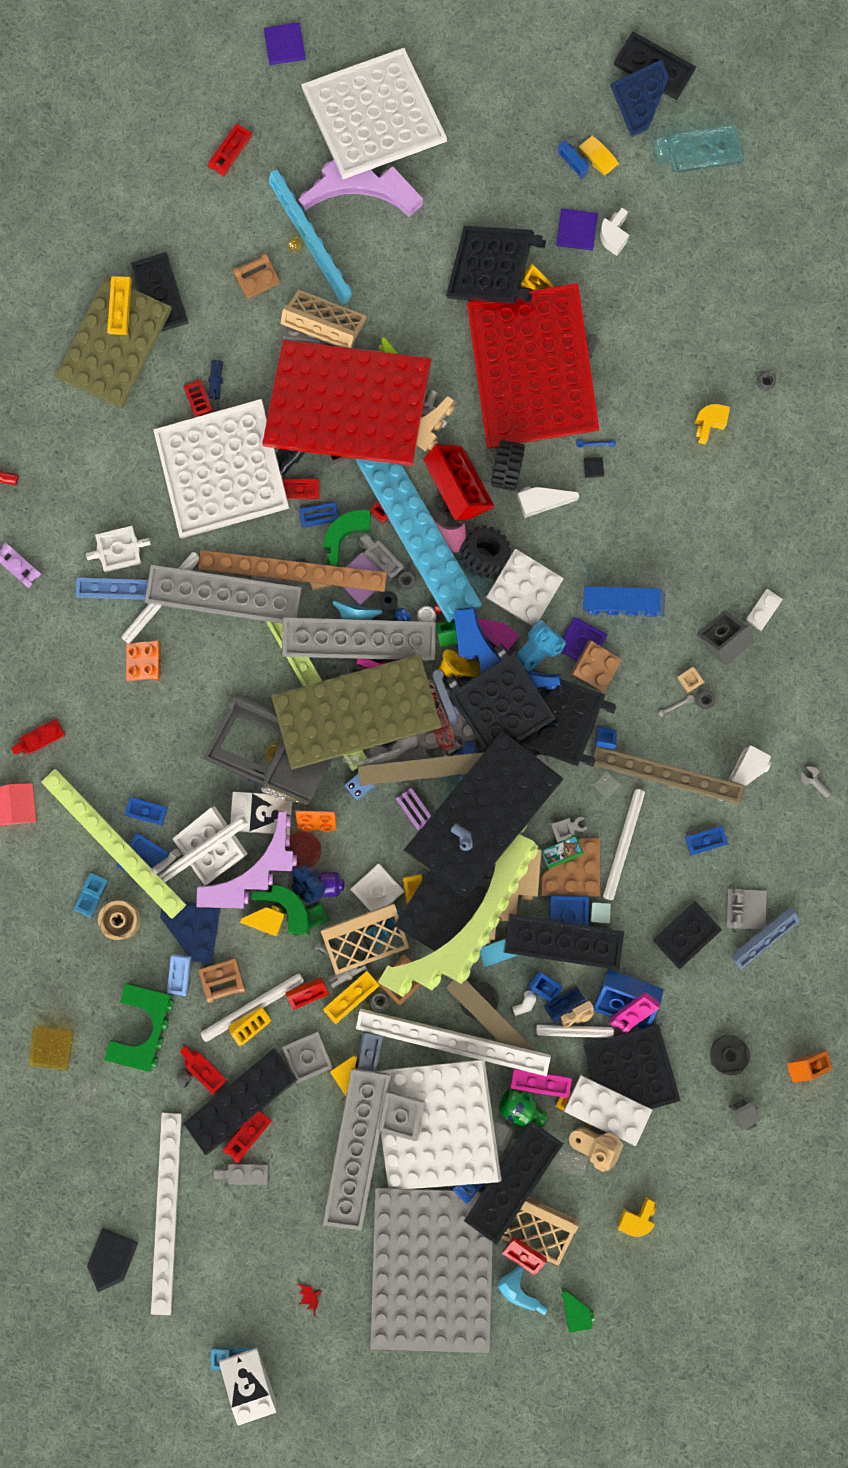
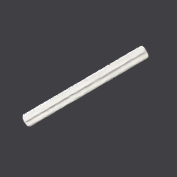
(151, 609)
(623, 845)
(203, 849)
(263, 1001)

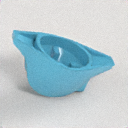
(350, 611)

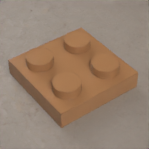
(596, 666)

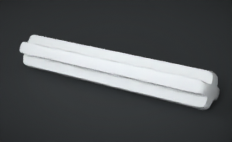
(575, 1031)

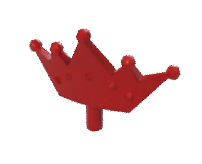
(309, 1297)

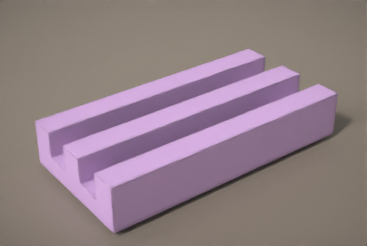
(405, 795)

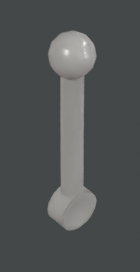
(661, 712)

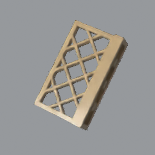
(321, 326)
(356, 923)
(553, 1217)

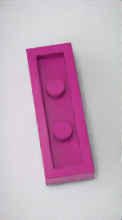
(532, 1082)

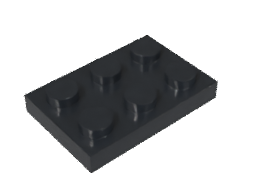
(687, 935)

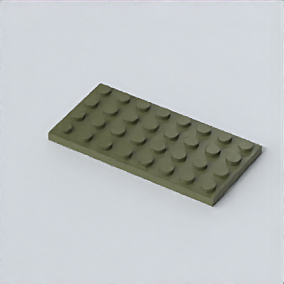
(356, 711)

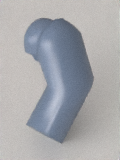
(464, 835)

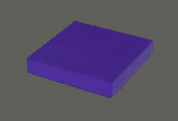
(284, 43)
(577, 229)
(577, 637)

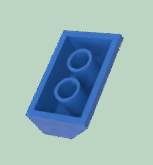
(619, 990)

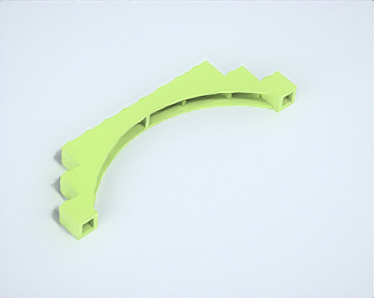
(464, 949)

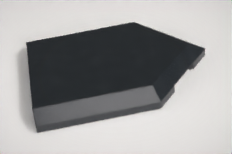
(110, 1259)

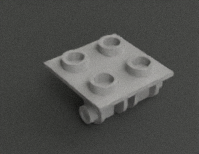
(746, 909)

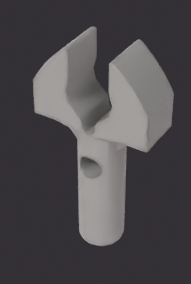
(814, 780)
(172, 858)

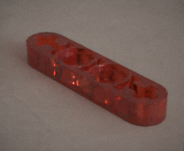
(442, 715)

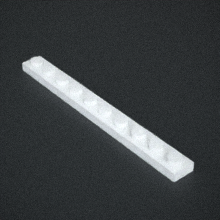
(453, 1042)
(166, 1214)

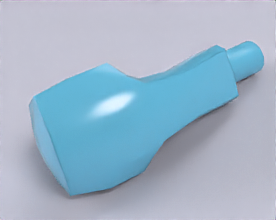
(511, 1289)

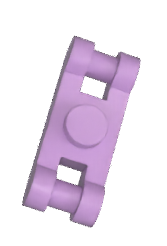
(18, 565)

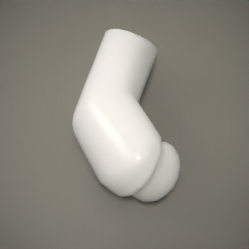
(527, 1004)

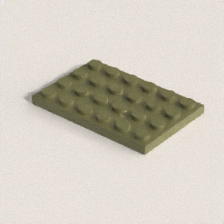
(107, 362)

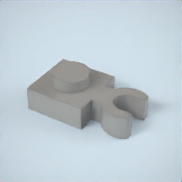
(565, 829)

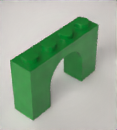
(157, 1006)

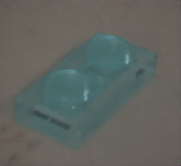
(480, 585)

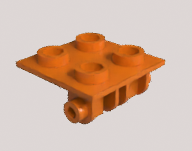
(143, 661)
(316, 820)

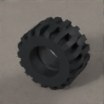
(507, 465)
(489, 540)

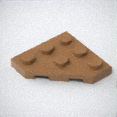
(577, 875)

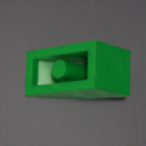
(576, 1312)

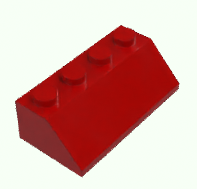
(458, 481)

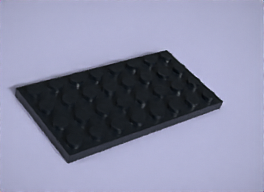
(491, 803)

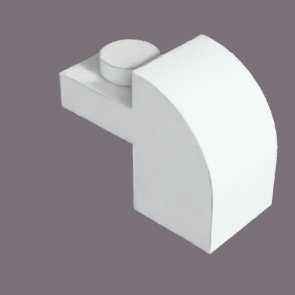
(611, 235)

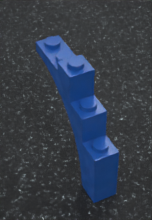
(473, 642)

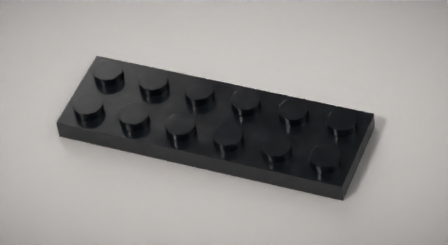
(563, 941)
(240, 1101)
(519, 1176)

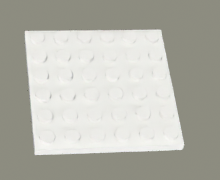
(373, 113)
(220, 469)
(455, 1130)

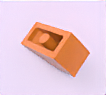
(809, 1067)

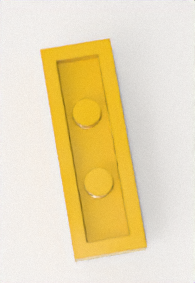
(119, 305)
(351, 997)

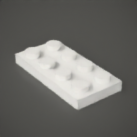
(607, 1110)

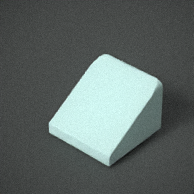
(600, 912)

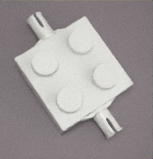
(118, 549)

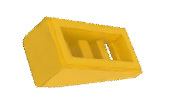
(247, 1034)

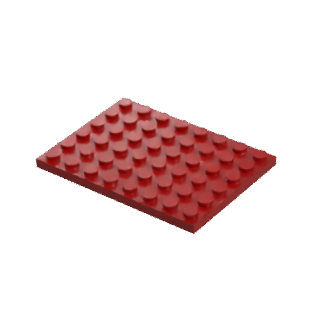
(533, 367)
(347, 402)

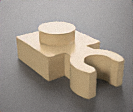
(581, 1013)

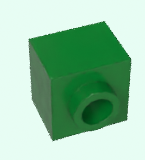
(446, 633)

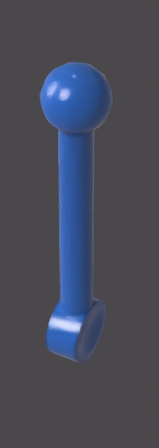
(580, 443)

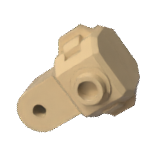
(601, 1149)

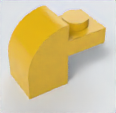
(711, 416)
(638, 1224)

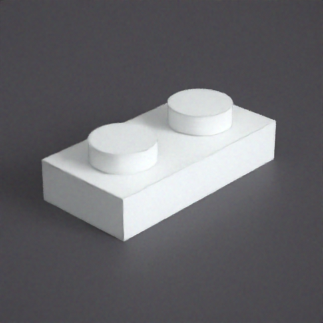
(763, 609)

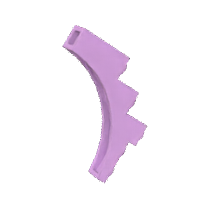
(389, 187)
(232, 893)

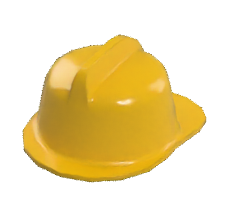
(458, 665)

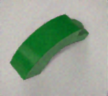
(343, 526)
(298, 914)

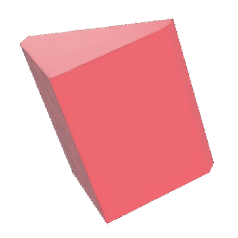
(17, 804)

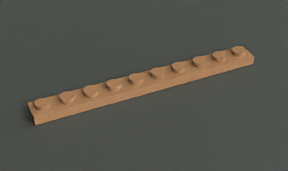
(293, 570)

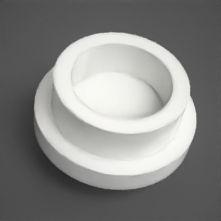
(426, 614)

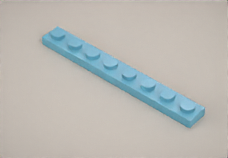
(310, 238)

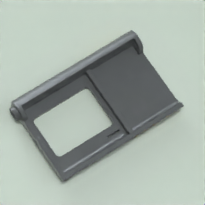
(296, 783)

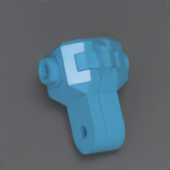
(542, 643)

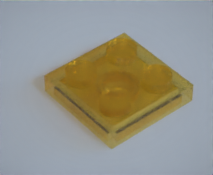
(51, 1048)

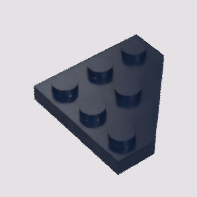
(640, 96)
(195, 930)

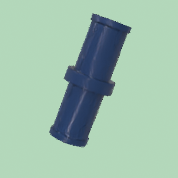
(215, 379)

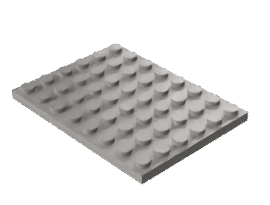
(429, 1273)

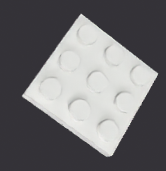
(524, 588)
(218, 859)

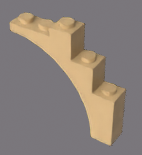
(433, 422)
(527, 888)

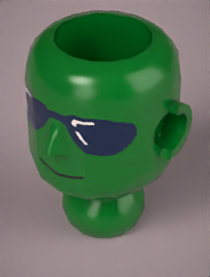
(521, 1108)

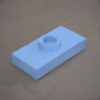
(179, 974)

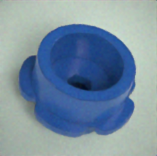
(401, 615)

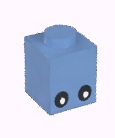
(357, 790)

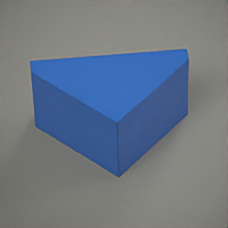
(544, 986)

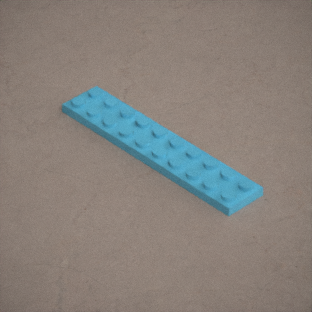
(420, 536)

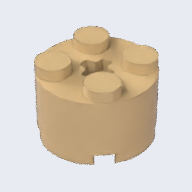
(111, 927)

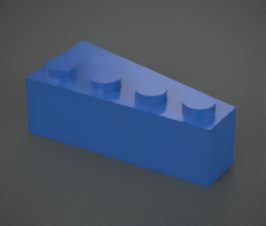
(624, 601)

